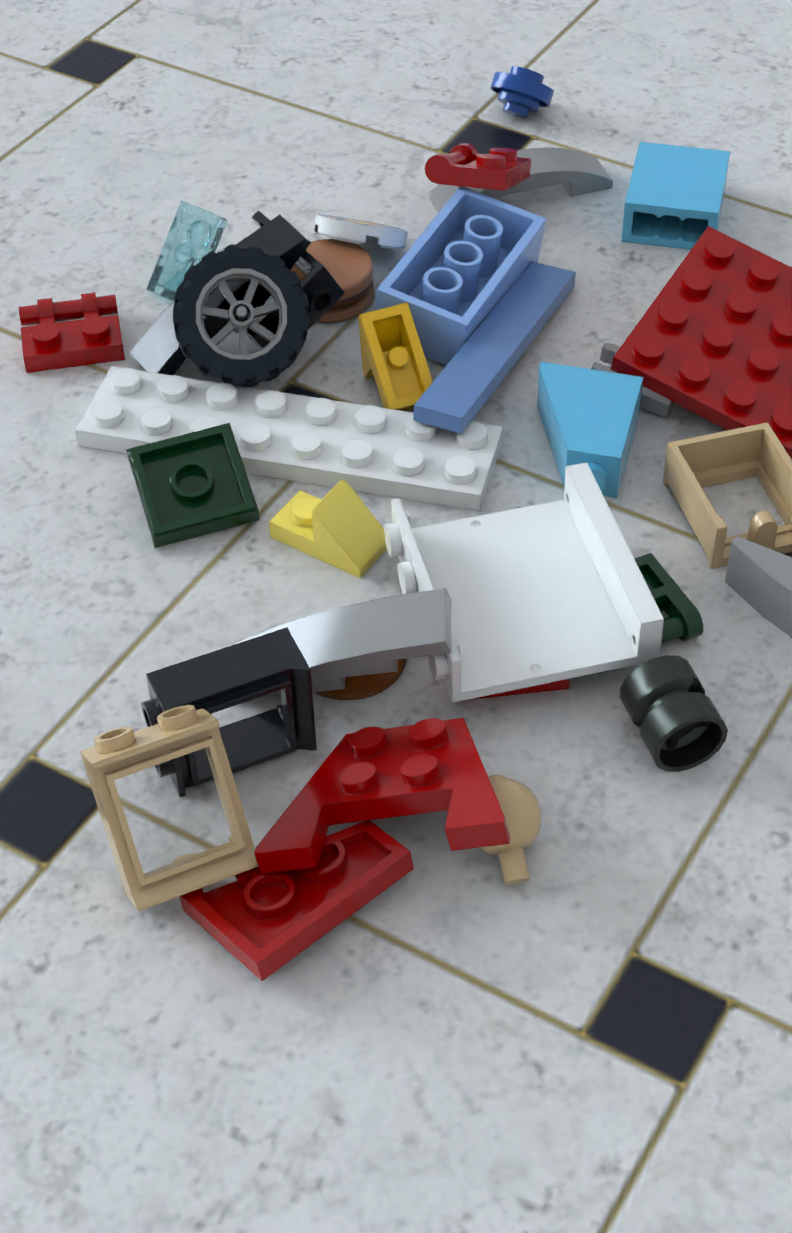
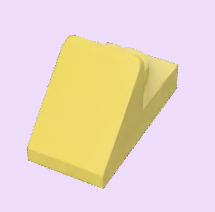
(331, 529)

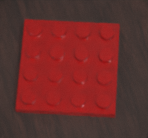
(720, 337)

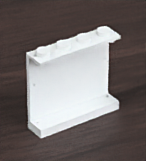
(531, 591)

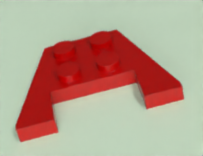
(388, 776)

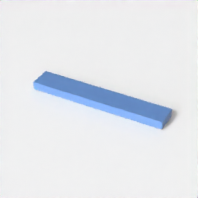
(494, 348)

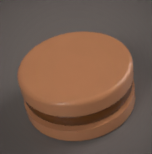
(353, 272)

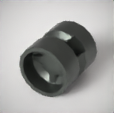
(673, 713)

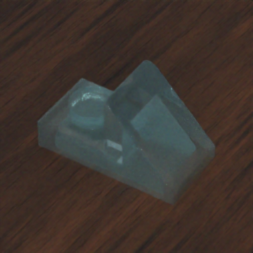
(188, 240)

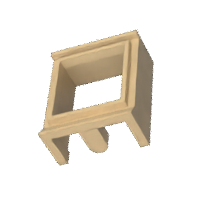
(725, 459)
(127, 752)

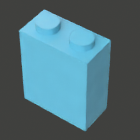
(674, 195)

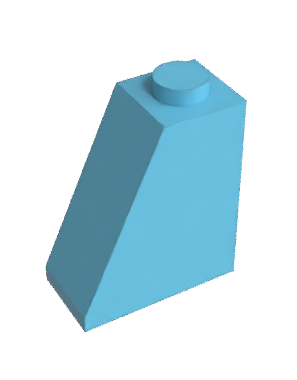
(589, 419)

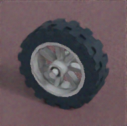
(259, 269)

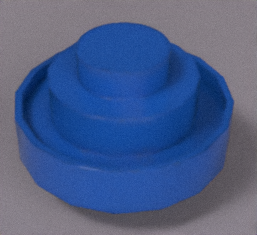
(521, 91)

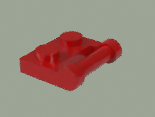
(468, 168)

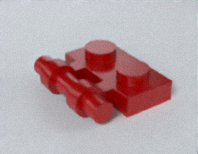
(70, 342)

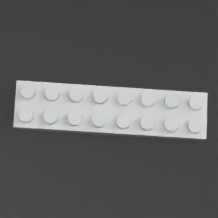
(299, 436)

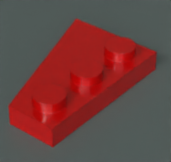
(280, 914)

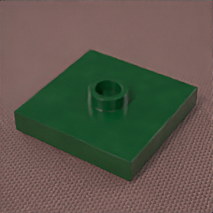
(192, 485)

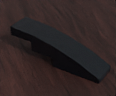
(159, 348)

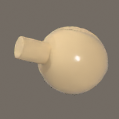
(523, 823)

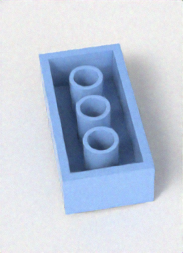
(461, 268)

